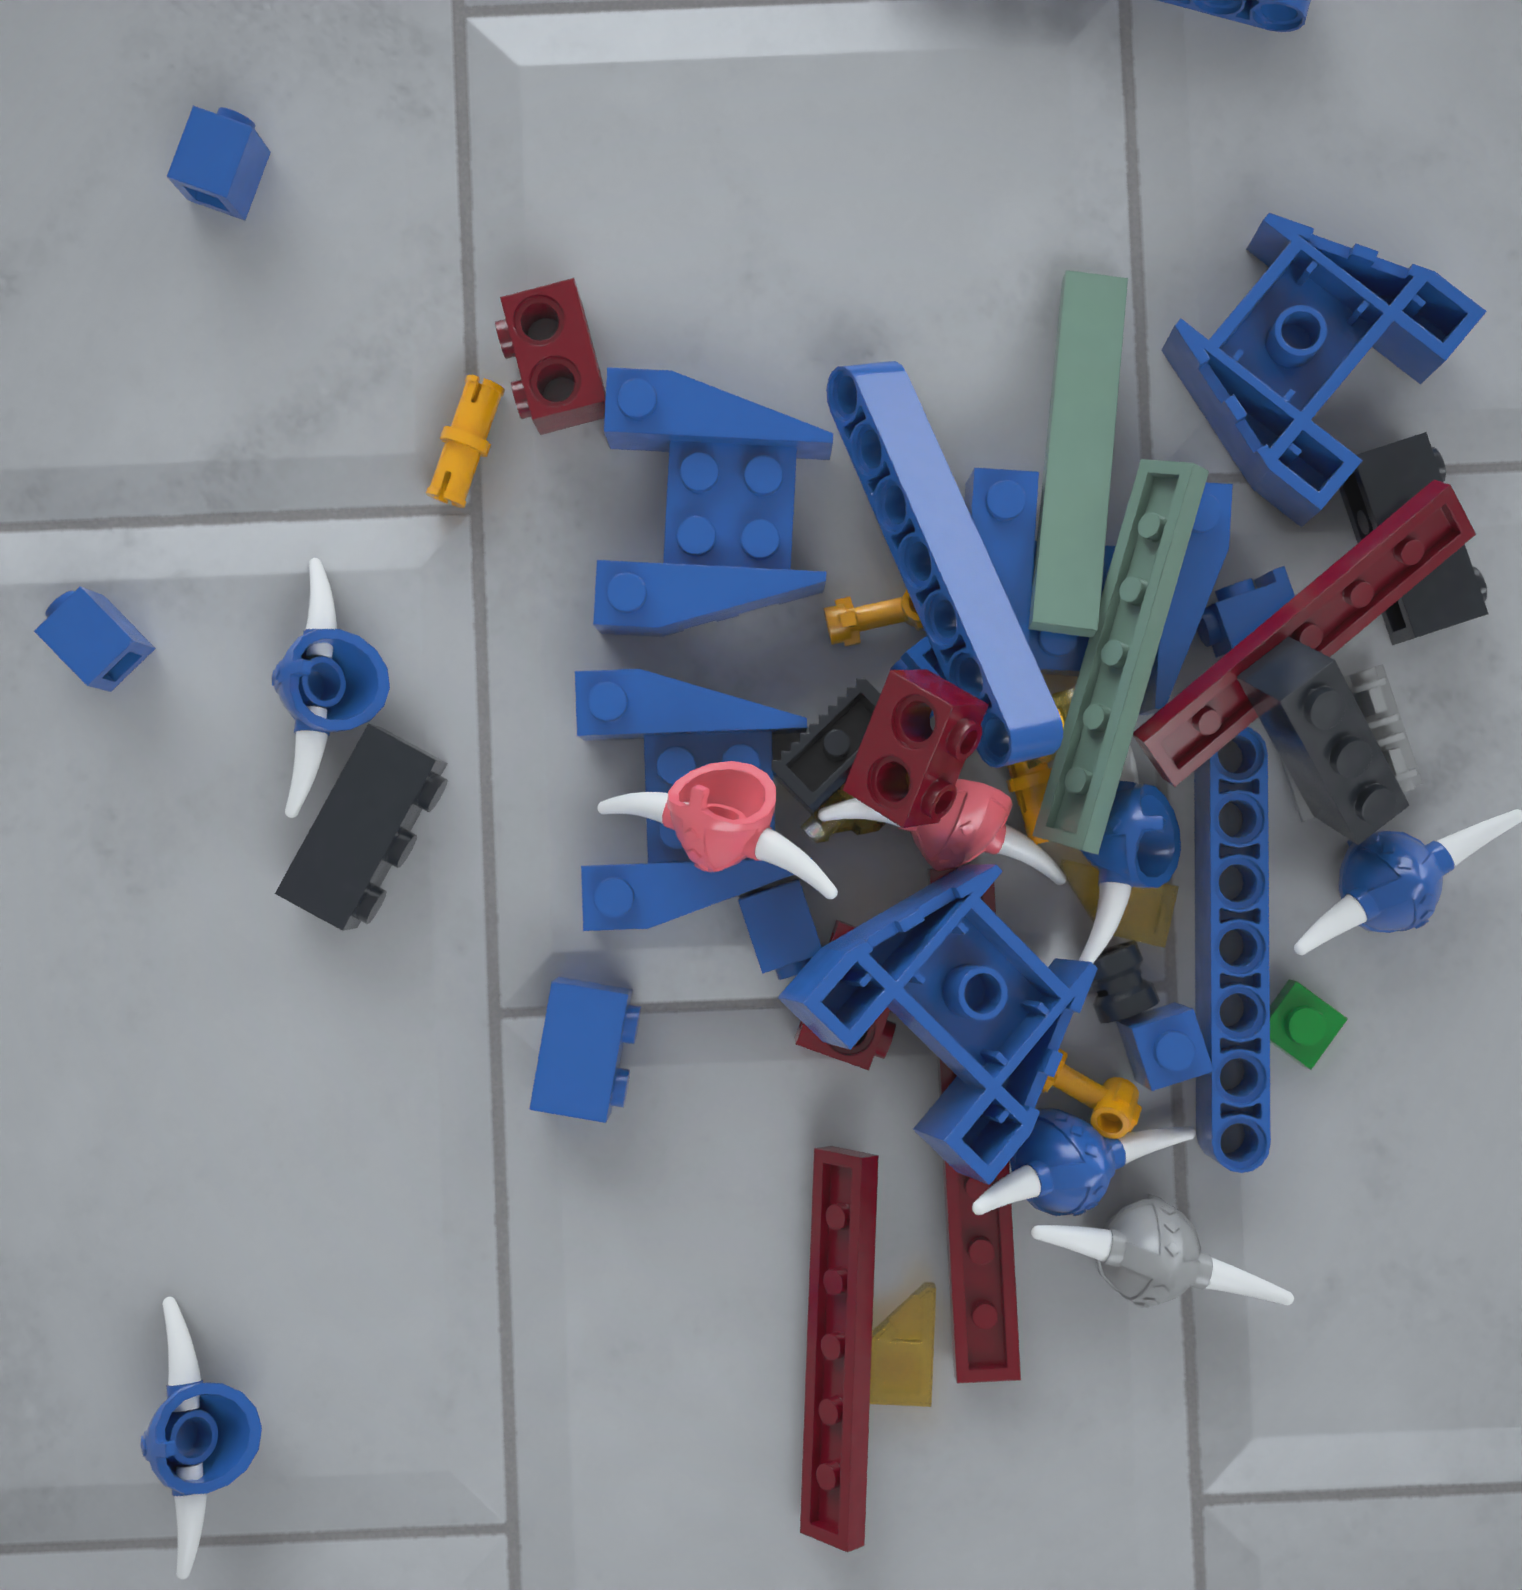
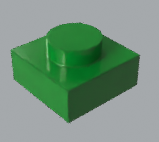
(1303, 1024)

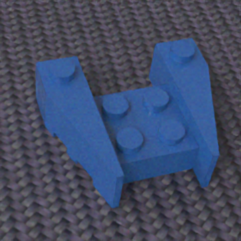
(1297, 344)
(723, 505)
(1005, 516)
(681, 732)
(967, 996)

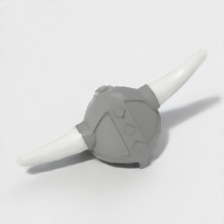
(1155, 1256)

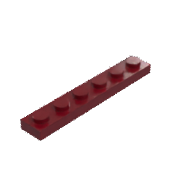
(1319, 616)
(839, 1347)

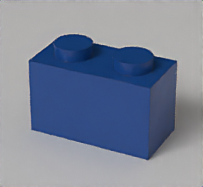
(583, 1050)

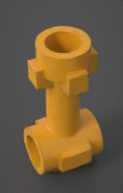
(846, 621)
(1113, 1103)

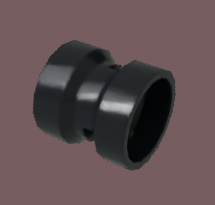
(1120, 984)

